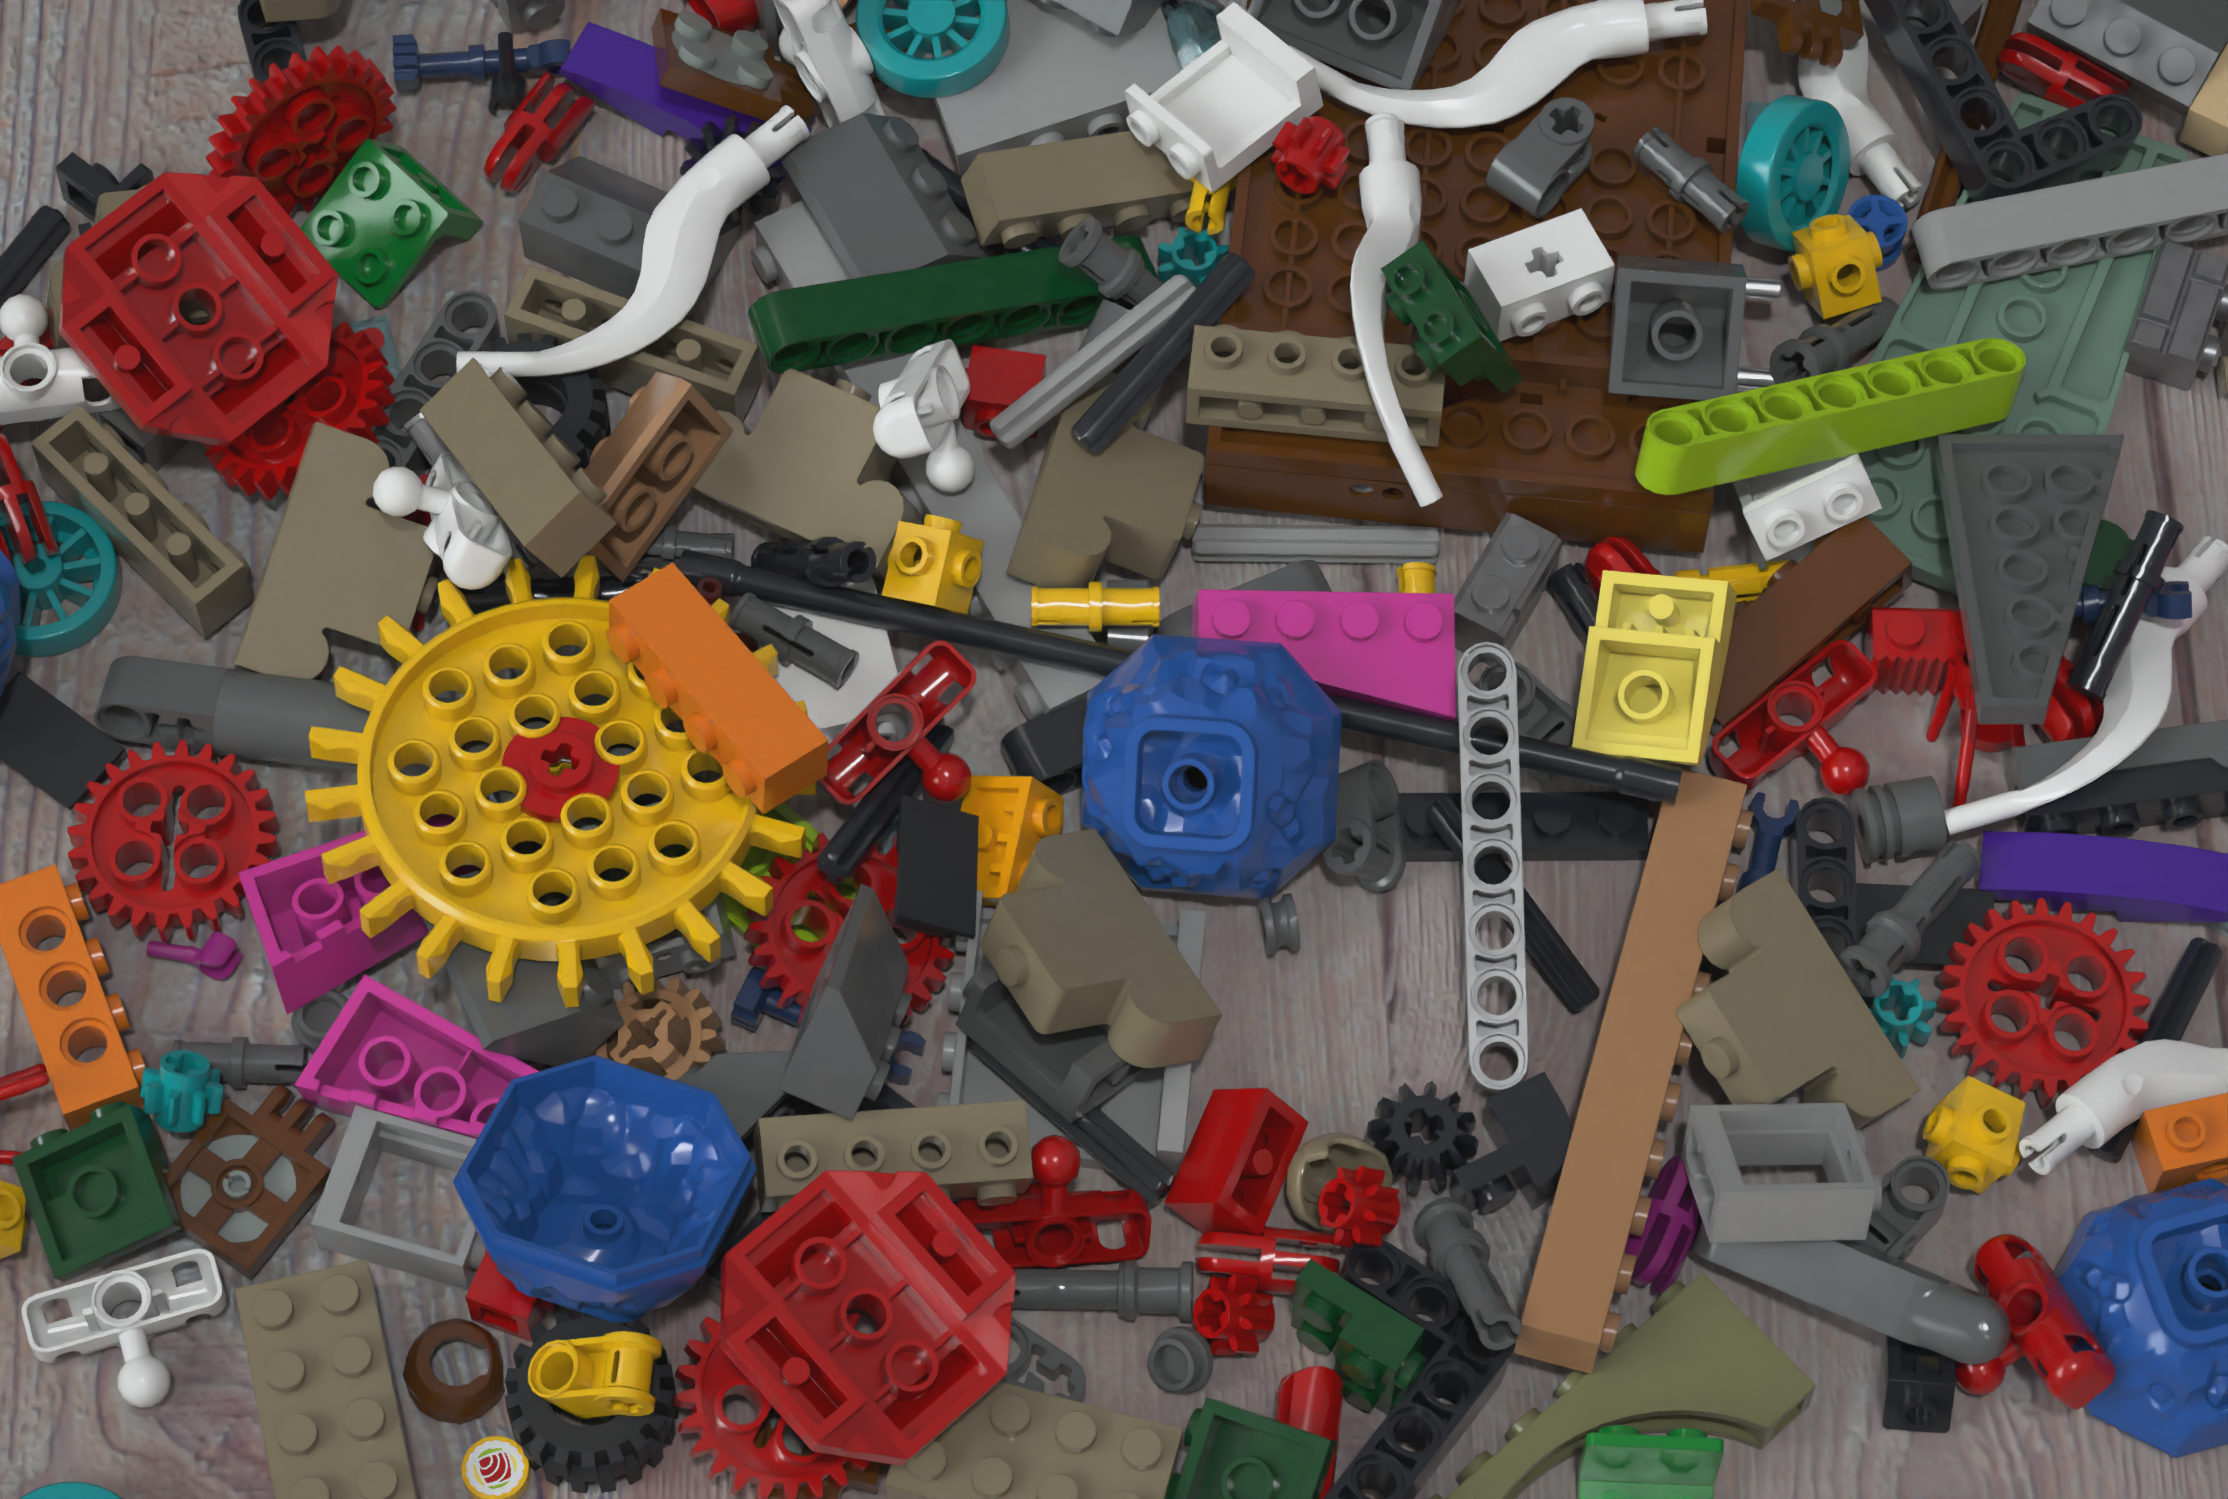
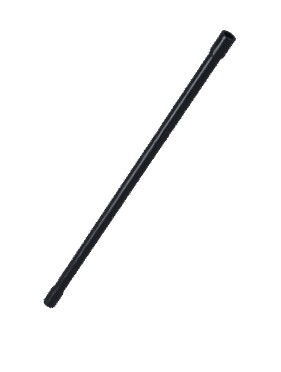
(1624, 774)

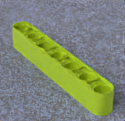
(1829, 416)

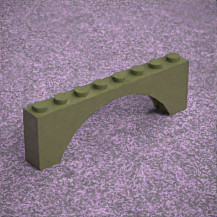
(1683, 1368)

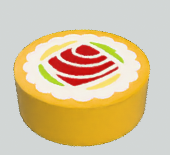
(495, 1469)

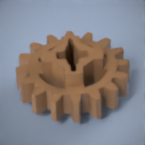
(672, 1019)

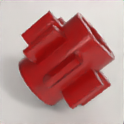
(1310, 155)
(1359, 1206)
(1234, 1315)

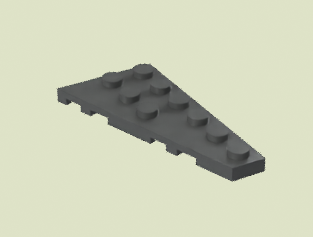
(2020, 547)

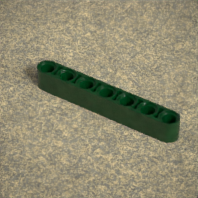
(926, 305)

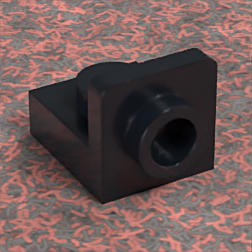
(84, 183)
(1917, 1388)

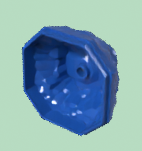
(1256, 735)
(604, 1186)
(2140, 1292)

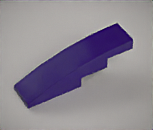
(626, 77)
(2107, 874)

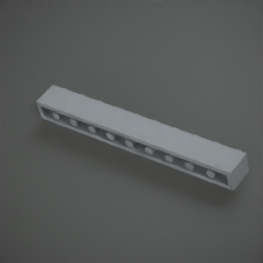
(798, 254)

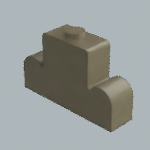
(810, 469)
(1108, 505)
(334, 562)
(1090, 953)
(1787, 1011)

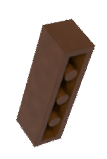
(1806, 610)

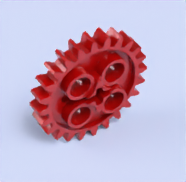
(303, 124)
(344, 397)
(115, 839)
(2052, 949)
(797, 962)
(733, 1443)

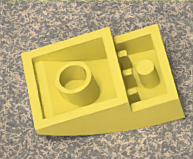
(1654, 666)

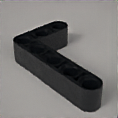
(1976, 97)
(1448, 1372)

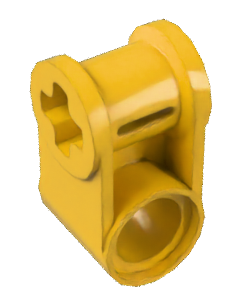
(597, 1374)

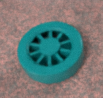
(933, 29)
(1792, 169)
(55, 578)

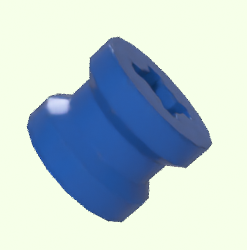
(1886, 221)

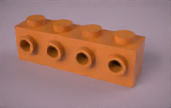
(716, 689)

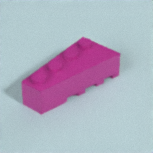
(1350, 643)
(315, 927)
(406, 1064)

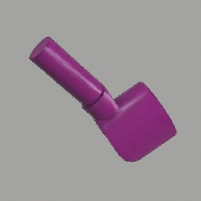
(215, 959)

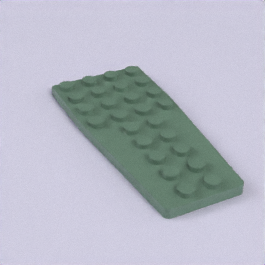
(2074, 343)

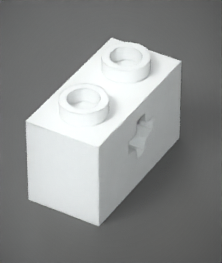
(1540, 275)

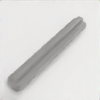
(1090, 364)
(1315, 543)

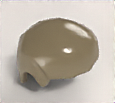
(1318, 1164)

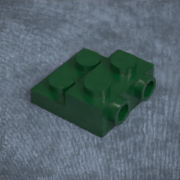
(1447, 319)
(97, 1189)
(1372, 1343)
(1249, 1457)

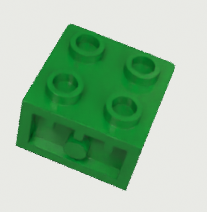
(384, 219)
(1637, 1466)

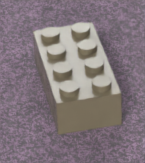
(325, 1386)
(1041, 1448)

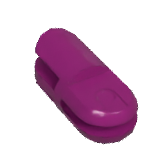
(1668, 1229)

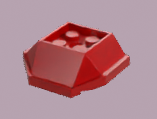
(209, 245)
(906, 1261)

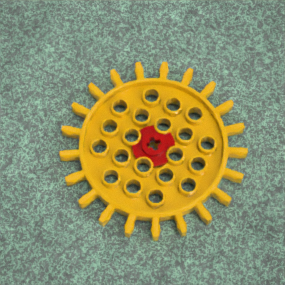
(557, 779)

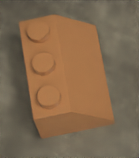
(652, 465)

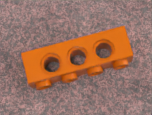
(41, 908)
(2183, 1143)

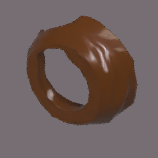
(445, 1401)

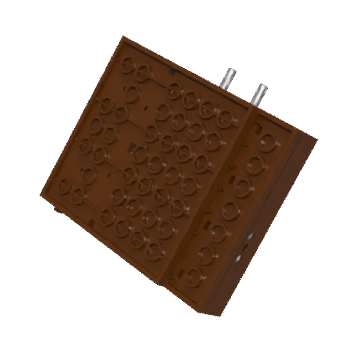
(1558, 439)

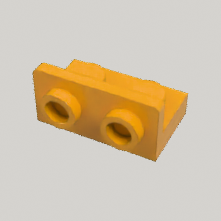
(1012, 820)

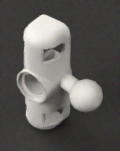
(828, 58)
(62, 371)
(921, 413)
(463, 524)
(163, 1307)

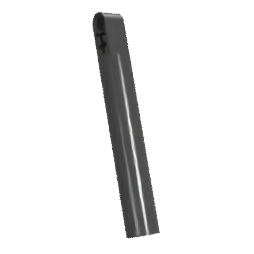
(245, 713)

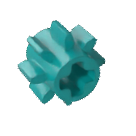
(1190, 255)
(1907, 1005)
(181, 1091)

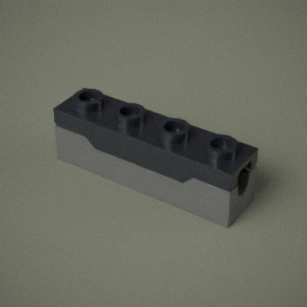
(2168, 780)

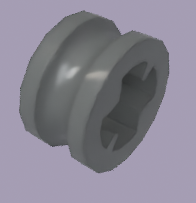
(1279, 924)

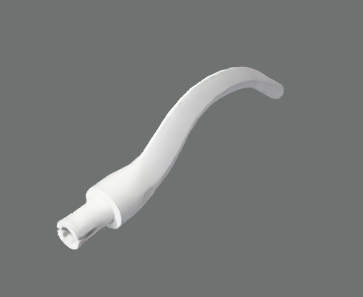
(1527, 64)
(1870, 136)
(1393, 216)
(675, 254)
(2132, 703)
(2119, 1092)

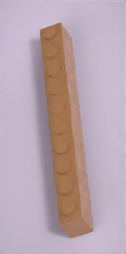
(1630, 1078)

